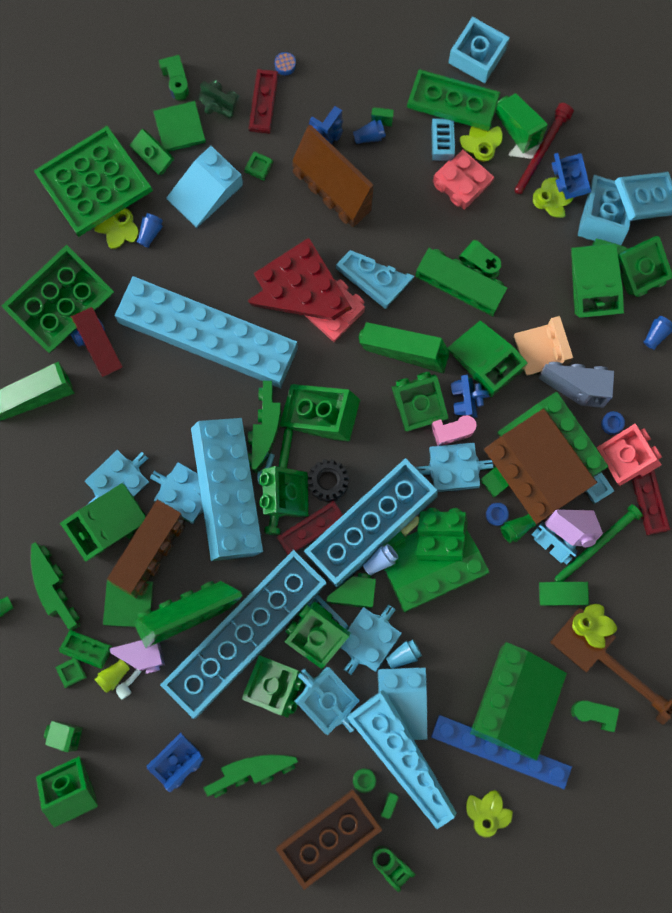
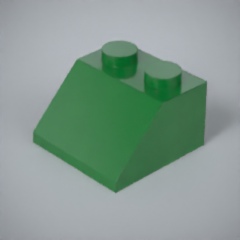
(66, 792)

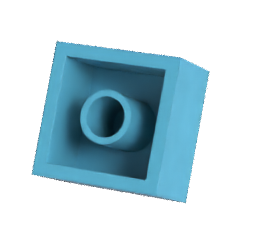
(478, 50)

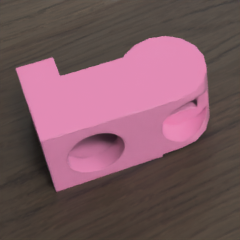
(453, 431)

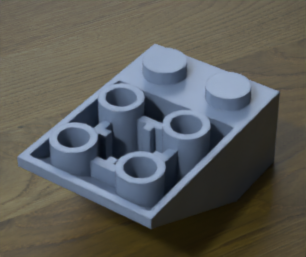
(580, 384)

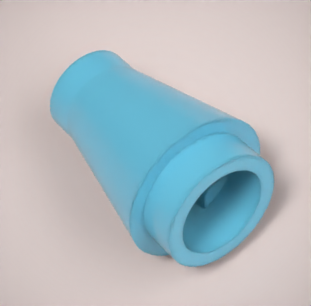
(404, 654)

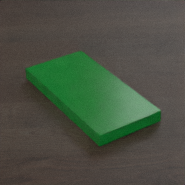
(453, 100)

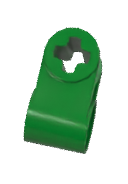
(480, 258)
(395, 870)

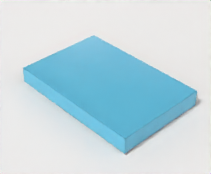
(646, 195)

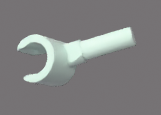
(122, 690)

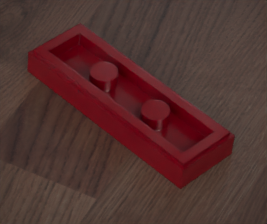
(263, 101)
(96, 341)
(650, 503)
(309, 528)

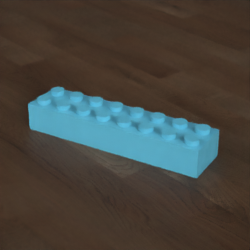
(206, 331)
(243, 635)

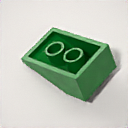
(320, 411)

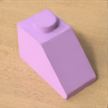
(575, 526)
(139, 657)

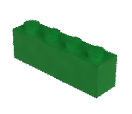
(460, 281)

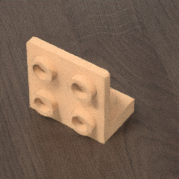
(543, 346)

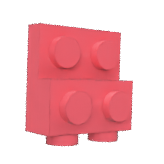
(462, 179)
(336, 328)
(630, 454)

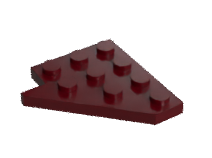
(300, 285)

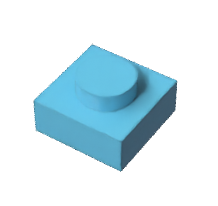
(600, 489)

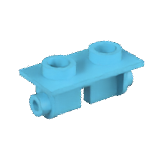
(562, 548)

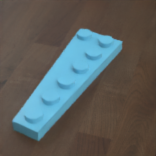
(394, 745)

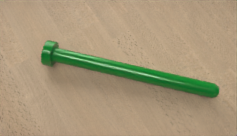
(283, 462)
(633, 513)

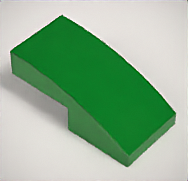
(564, 593)

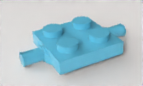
(454, 467)
(116, 471)
(180, 491)
(370, 639)
(326, 700)

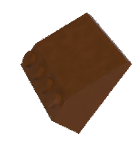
(333, 177)
(540, 466)

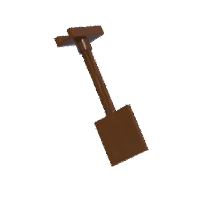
(585, 656)

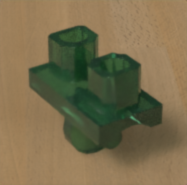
(216, 100)

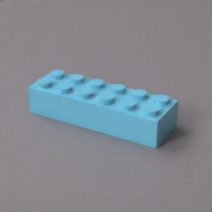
(226, 489)
(371, 523)

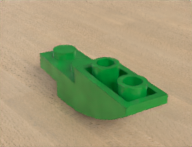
(264, 435)
(46, 580)
(259, 767)

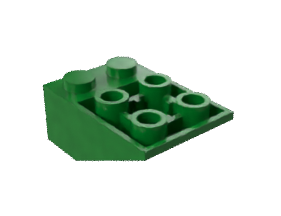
(596, 281)
(488, 357)
(104, 522)

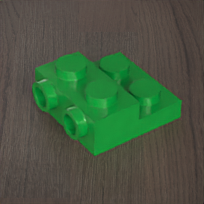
(644, 267)
(419, 401)
(284, 492)
(441, 535)
(316, 634)
(274, 687)

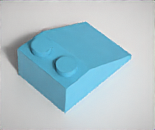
(205, 187)
(604, 213)
(409, 697)

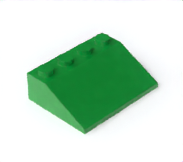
(54, 295)
(569, 427)
(425, 580)
(185, 613)
(518, 701)

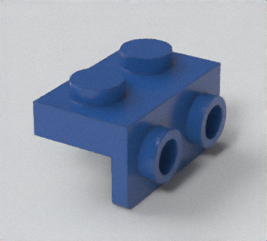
(331, 128)
(572, 176)
(175, 762)

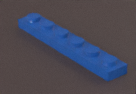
(460, 737)

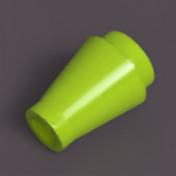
(111, 676)

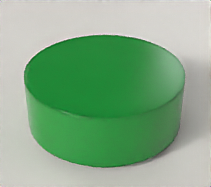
(364, 780)

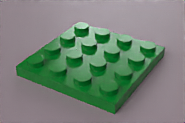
(93, 181)

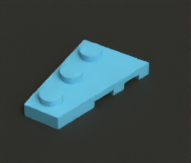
(374, 279)

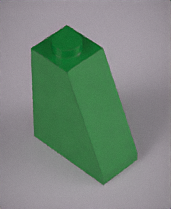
(521, 122)

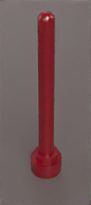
(562, 114)

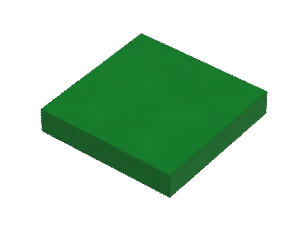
(179, 126)
(124, 609)

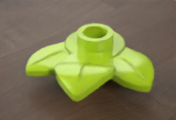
(482, 139)
(553, 199)
(118, 231)
(597, 625)
(488, 810)

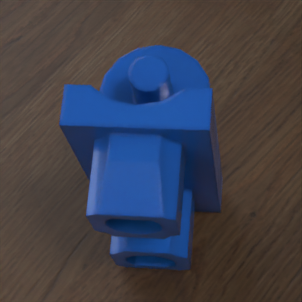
(466, 388)

